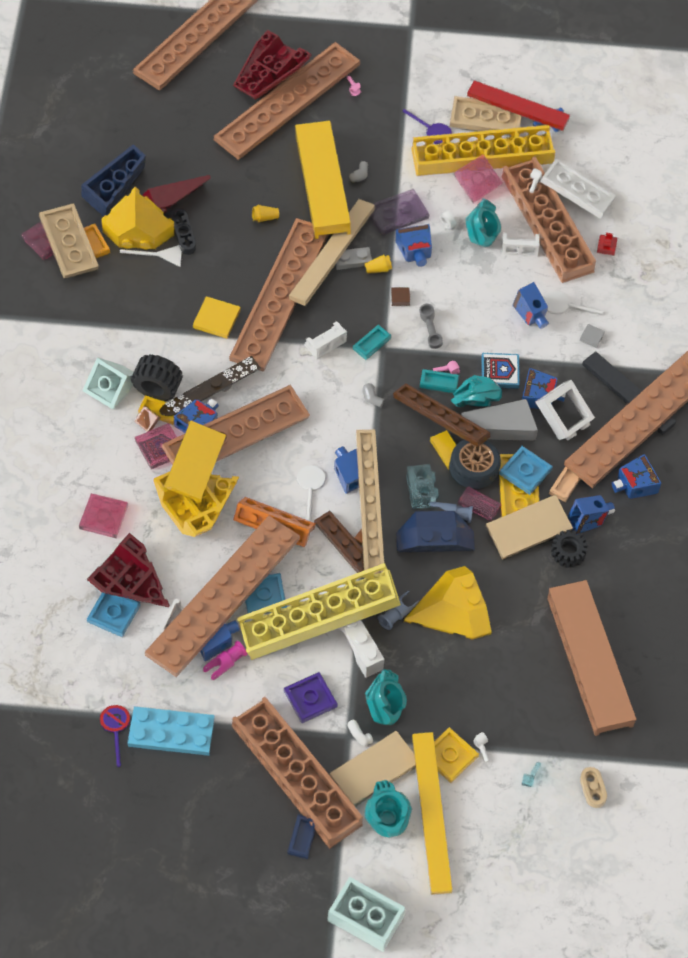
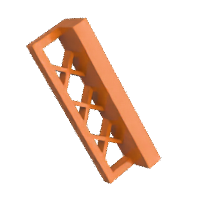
(254, 513)

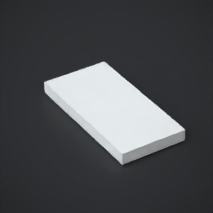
(578, 188)

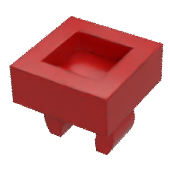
(607, 244)

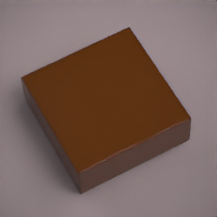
(400, 296)

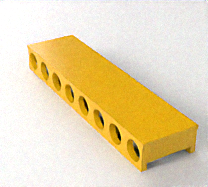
(498, 151)
(322, 179)

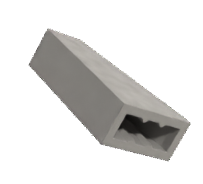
(506, 421)

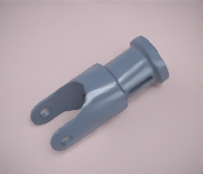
(464, 512)
(396, 613)

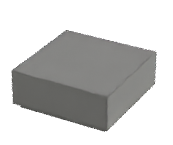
(592, 335)

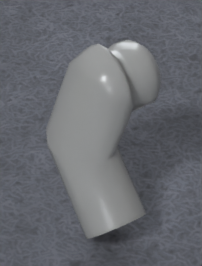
(361, 173)
(370, 396)

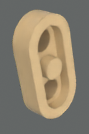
(593, 788)

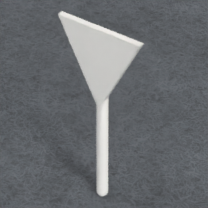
(172, 254)

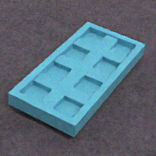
(171, 730)

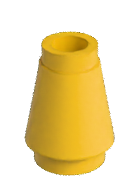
(264, 213)
(379, 265)

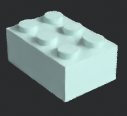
(366, 914)

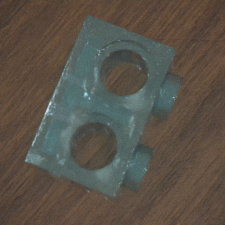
(421, 486)

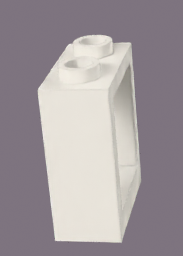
(552, 417)

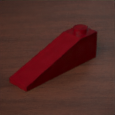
(170, 194)

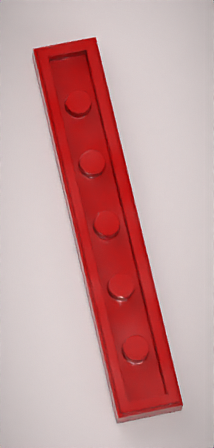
(518, 105)

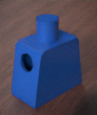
(347, 469)
(220, 641)

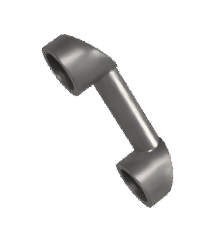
(427, 315)

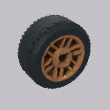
(474, 465)

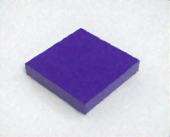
(310, 697)

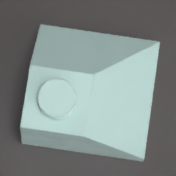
(108, 382)

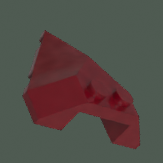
(129, 574)

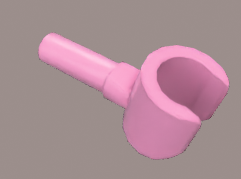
(355, 87)
(452, 366)

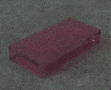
(481, 504)

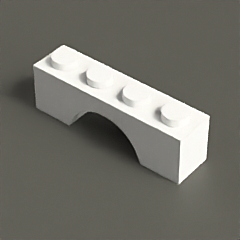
(364, 648)

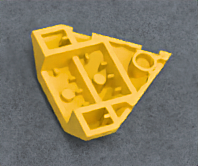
(137, 223)
(194, 516)
(454, 606)

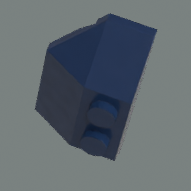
(435, 533)

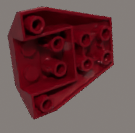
(269, 65)

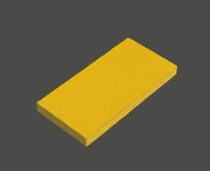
(195, 461)
(511, 496)

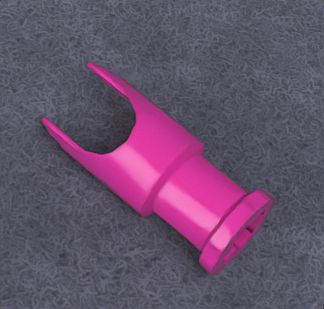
(226, 660)

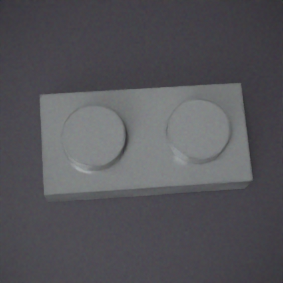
(354, 258)

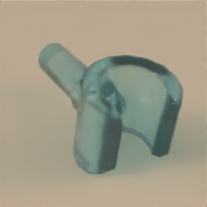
(528, 779)

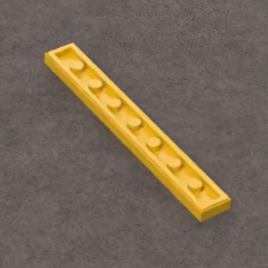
(432, 813)

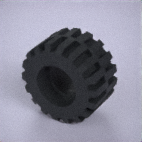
(157, 377)

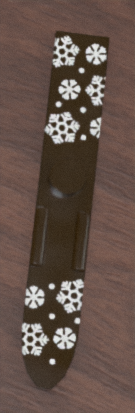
(211, 386)

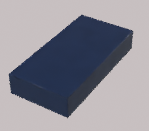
(302, 837)

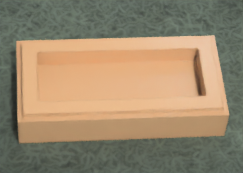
(564, 485)

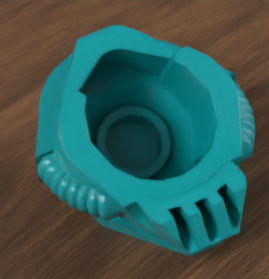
(480, 231)
(477, 392)
(386, 706)
(388, 810)

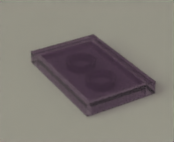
(398, 212)

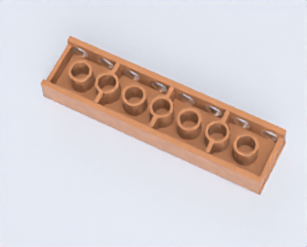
(550, 220)
(591, 657)
(297, 772)

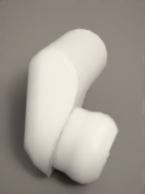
(355, 730)

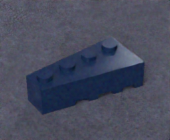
(113, 180)

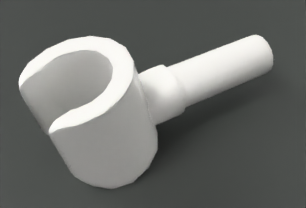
(536, 175)
(479, 742)

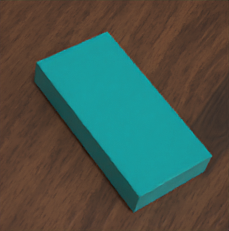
(372, 342)
(439, 381)

